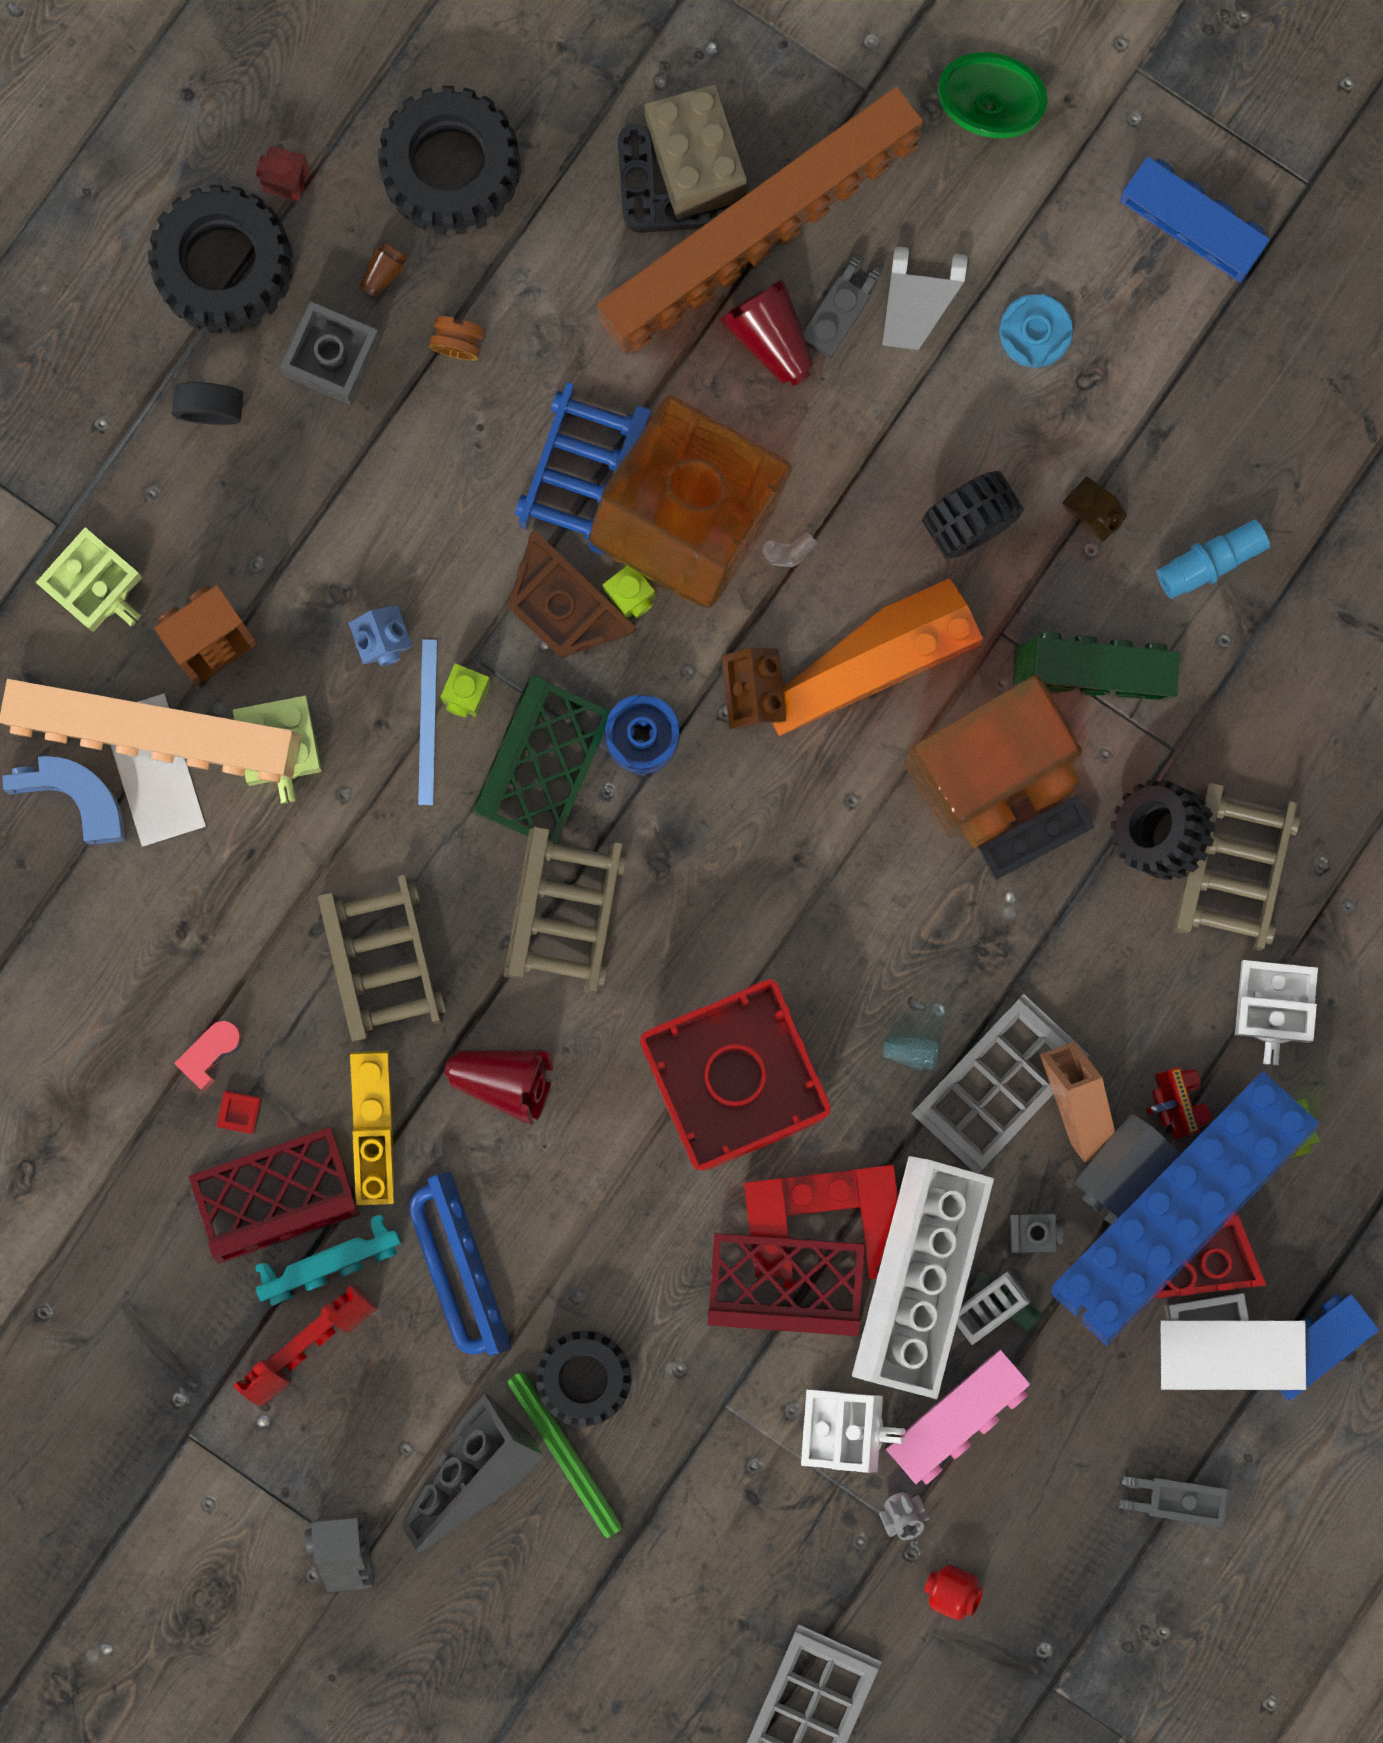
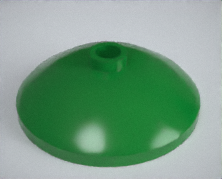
(992, 95)

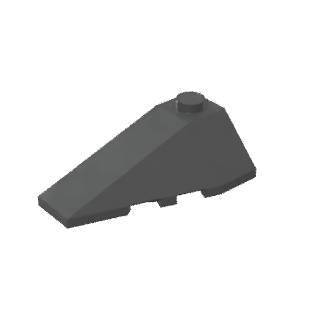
(481, 1466)

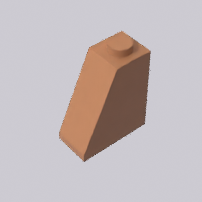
(1080, 1099)

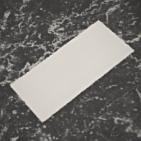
(159, 792)
(1233, 1355)

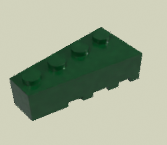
(1098, 667)

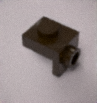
(1095, 508)

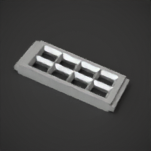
(950, 1134)
(835, 1654)

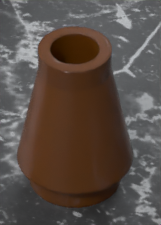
(382, 269)

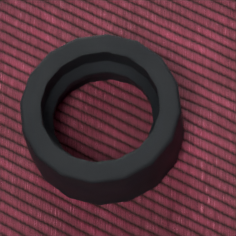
(207, 403)

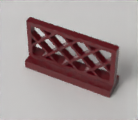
(284, 1225)
(786, 1317)

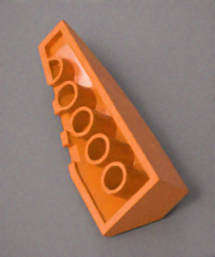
(883, 652)

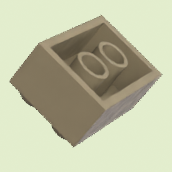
(695, 151)

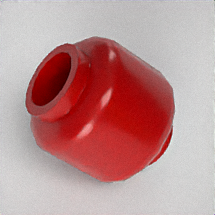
(954, 1592)

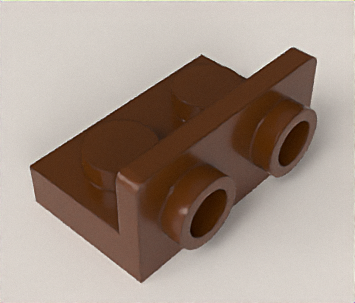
(753, 687)

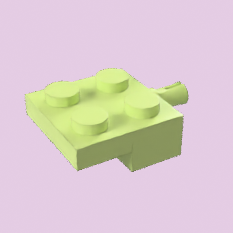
(91, 581)
(290, 715)

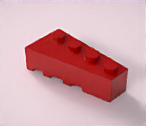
(1220, 1265)

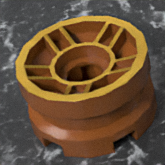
(456, 338)

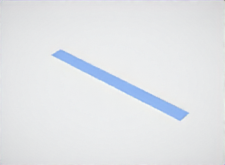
(427, 722)

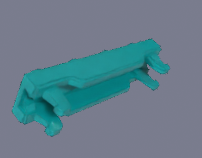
(342, 1258)

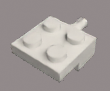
(1276, 1005)
(845, 1431)

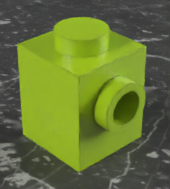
(630, 592)
(465, 691)

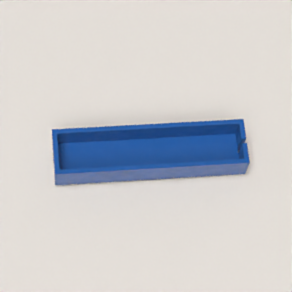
(1184, 1208)

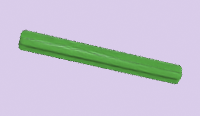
(564, 1454)

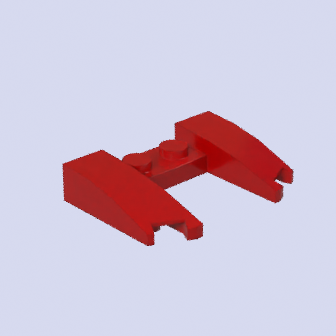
(774, 1199)
(267, 1376)

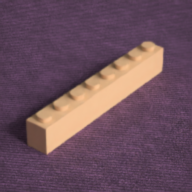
(150, 729)

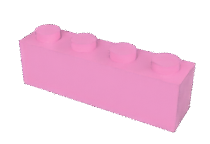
(958, 1416)

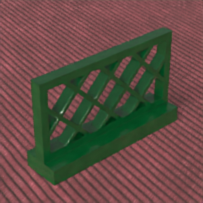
(515, 742)

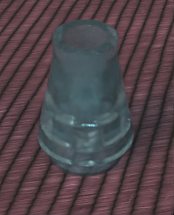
(915, 1052)

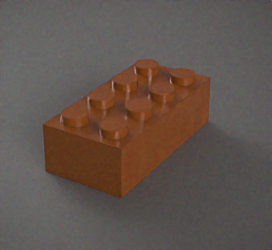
(204, 634)

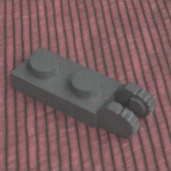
(840, 309)
(1180, 1501)

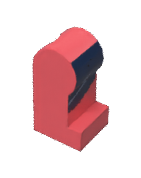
(219, 1040)

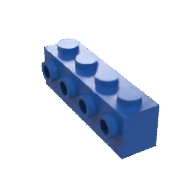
(1194, 218)

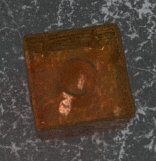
(689, 502)
(995, 759)

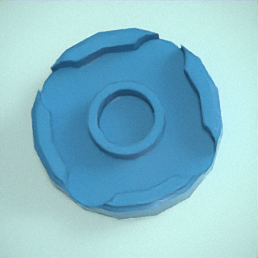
(1036, 330)

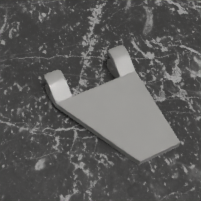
(917, 301)

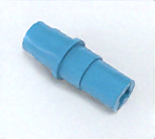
(1212, 559)

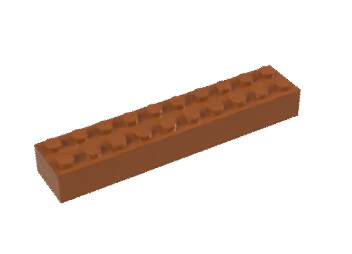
(761, 221)

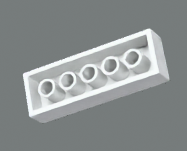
(922, 1277)

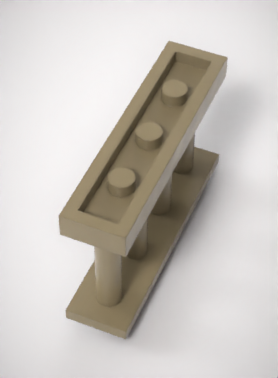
(535, 886)
(1192, 914)
(346, 948)

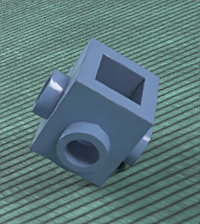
(380, 635)

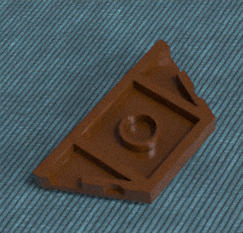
(562, 604)

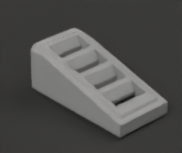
(970, 1326)

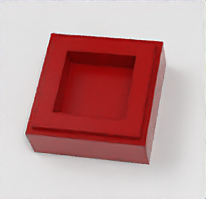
(239, 1112)

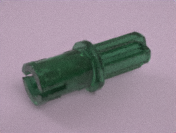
(1024, 1317)

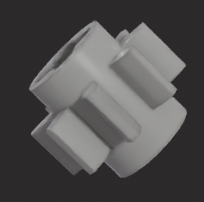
(904, 1516)

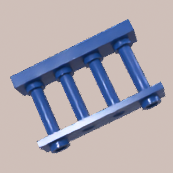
(563, 403)

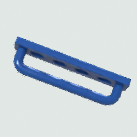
(469, 1263)

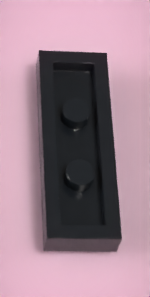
(1036, 837)

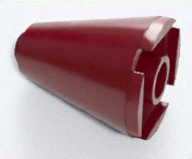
(772, 333)
(503, 1079)

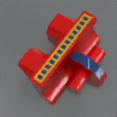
(1174, 1102)

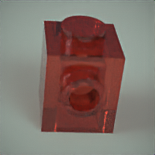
(282, 172)

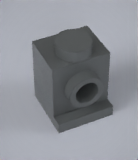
(1021, 1240)

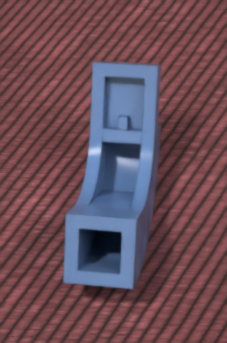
(98, 806)

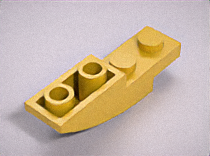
(372, 1127)

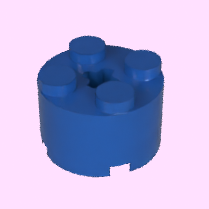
(645, 713)

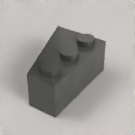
(341, 1551)

